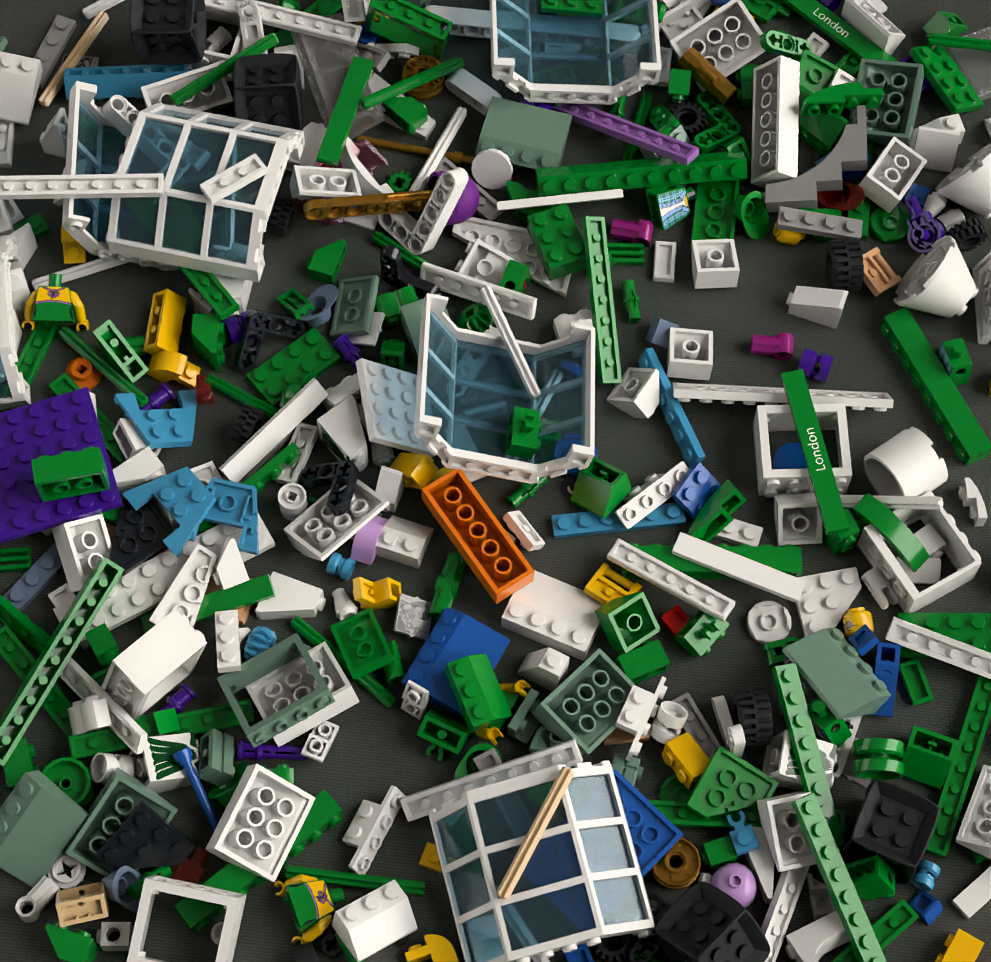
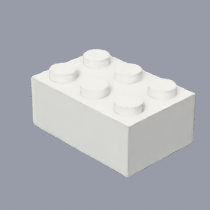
(892, 174)

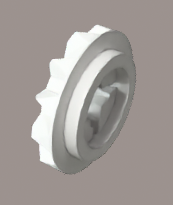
(64, 881)

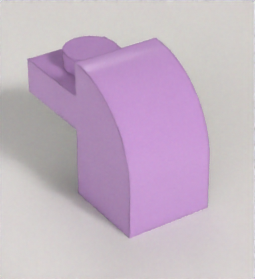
(366, 539)

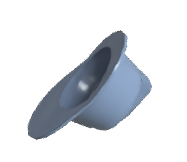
(322, 300)
(117, 884)

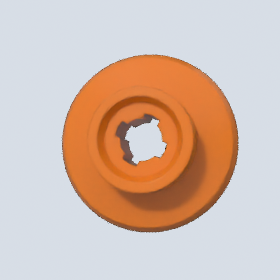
(90, 377)

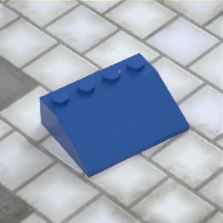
(451, 639)

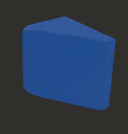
(926, 906)

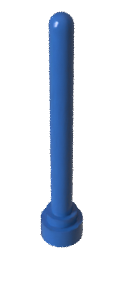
(184, 759)

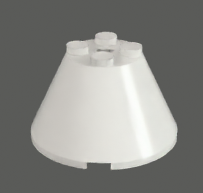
(971, 184)
(938, 281)

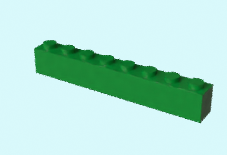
(936, 386)
(784, 558)
(198, 913)

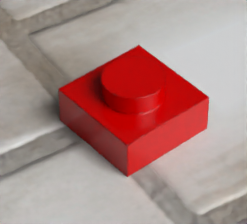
(674, 620)

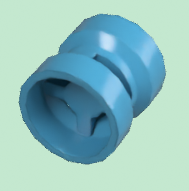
(340, 566)
(925, 875)

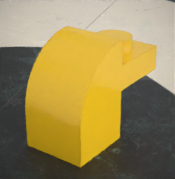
(72, 250)
(173, 365)
(377, 594)
(436, 949)

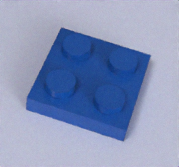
(695, 489)

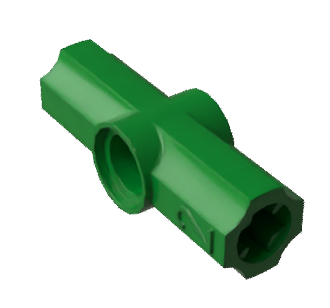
(447, 584)

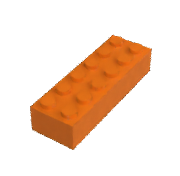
(477, 535)

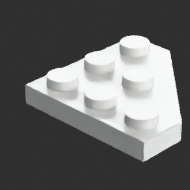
(827, 598)

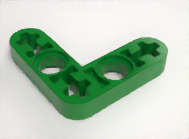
(795, 44)
(724, 128)

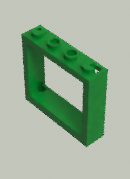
(413, 17)

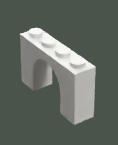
(816, 939)

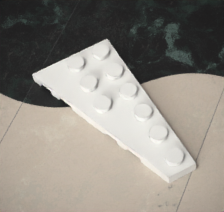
(513, 242)

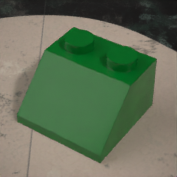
(627, 621)

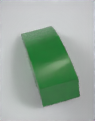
(717, 512)

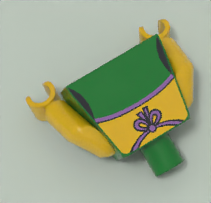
(54, 305)
(310, 904)

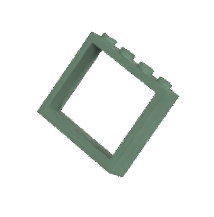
(262, 665)

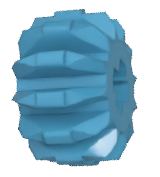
(259, 641)

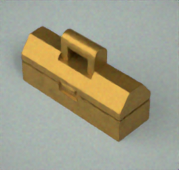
(707, 75)

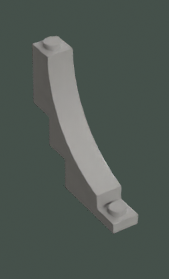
(848, 155)

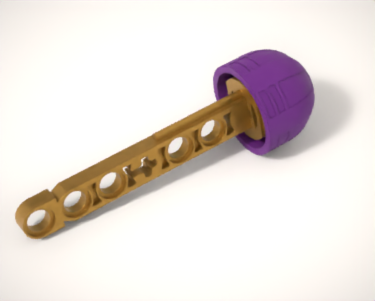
(382, 203)

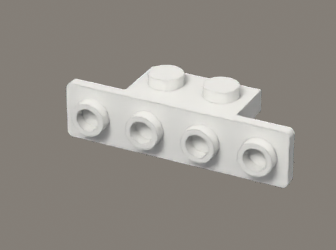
(681, 18)
(650, 495)
(636, 713)
(370, 828)

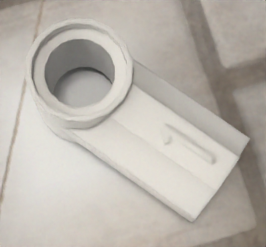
(38, 897)

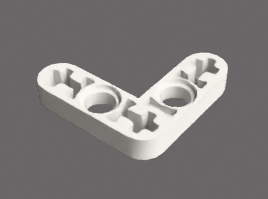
(731, 734)

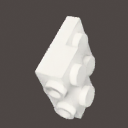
(483, 262)

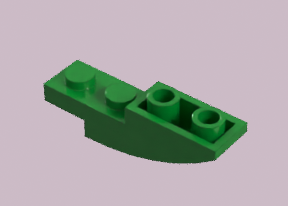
(839, 97)

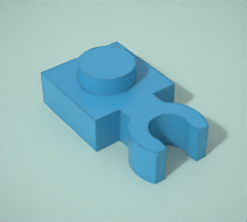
(743, 836)

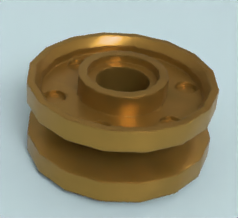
(417, 65)
(680, 877)

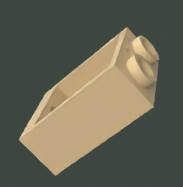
(78, 908)

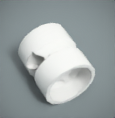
(292, 501)
(668, 721)
(105, 764)

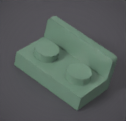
(524, 722)

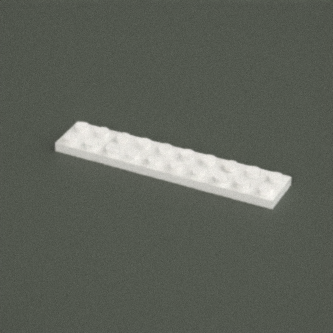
(776, 395)
(148, 583)

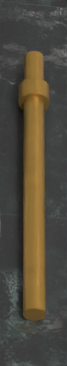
(456, 157)

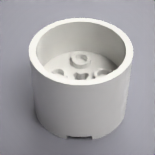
(905, 465)

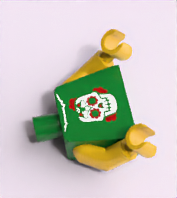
(510, 693)

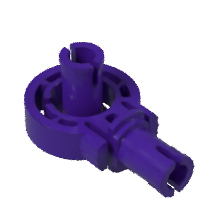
(922, 227)

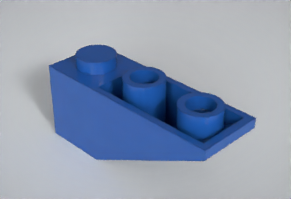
(886, 669)

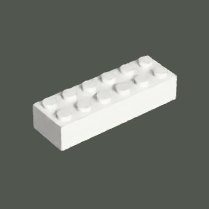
(775, 121)

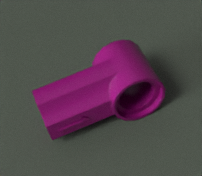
(636, 231)
(778, 346)

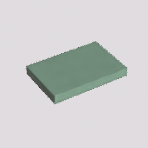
(354, 306)

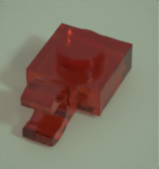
(203, 390)
(190, 870)

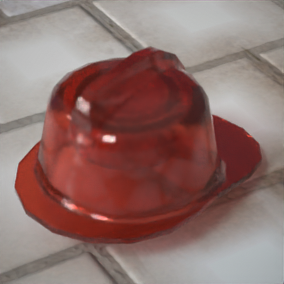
(843, 200)

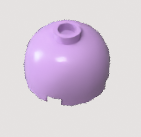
(736, 882)

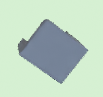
(659, 331)

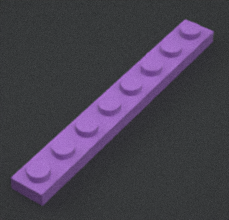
(630, 132)

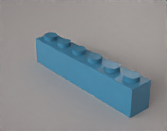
(120, 79)

